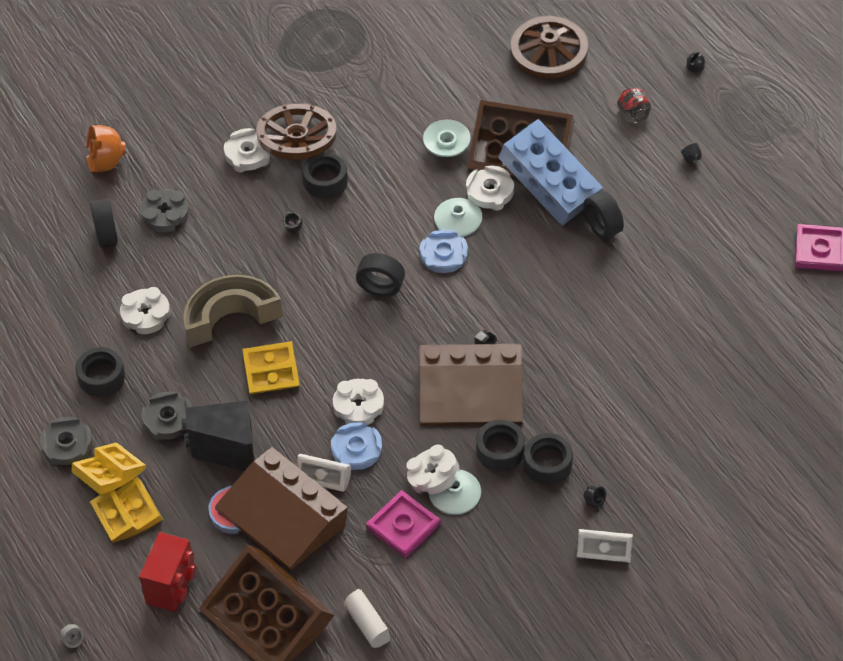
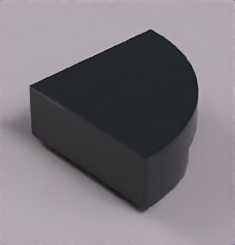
(485, 337)

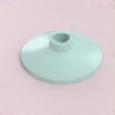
(446, 138)
(459, 216)
(458, 500)

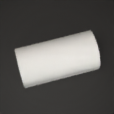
(325, 472)
(604, 545)
(367, 619)

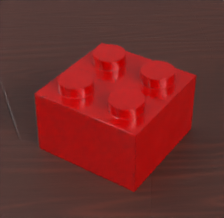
(168, 572)

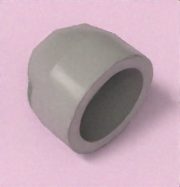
(77, 640)

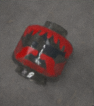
(634, 105)

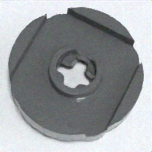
(165, 198)
(156, 409)
(66, 453)

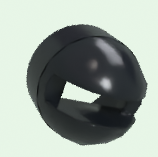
(699, 62)
(691, 153)
(295, 218)
(597, 491)

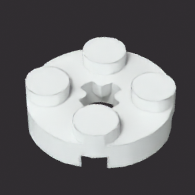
(236, 154)
(490, 198)
(141, 299)
(358, 389)
(435, 458)

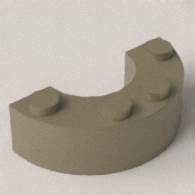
(228, 296)

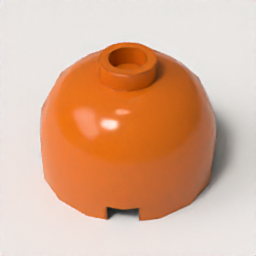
(104, 148)

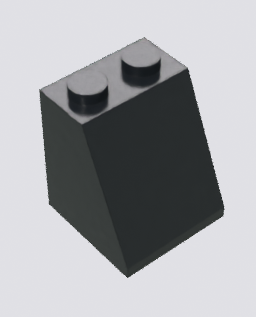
(220, 434)

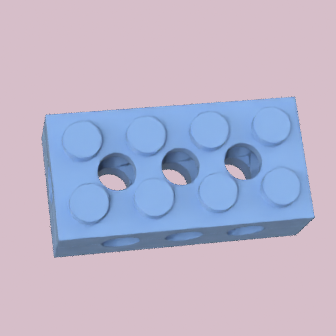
(549, 171)

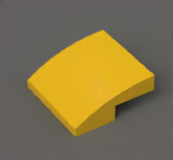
(271, 367)
(108, 468)
(126, 510)

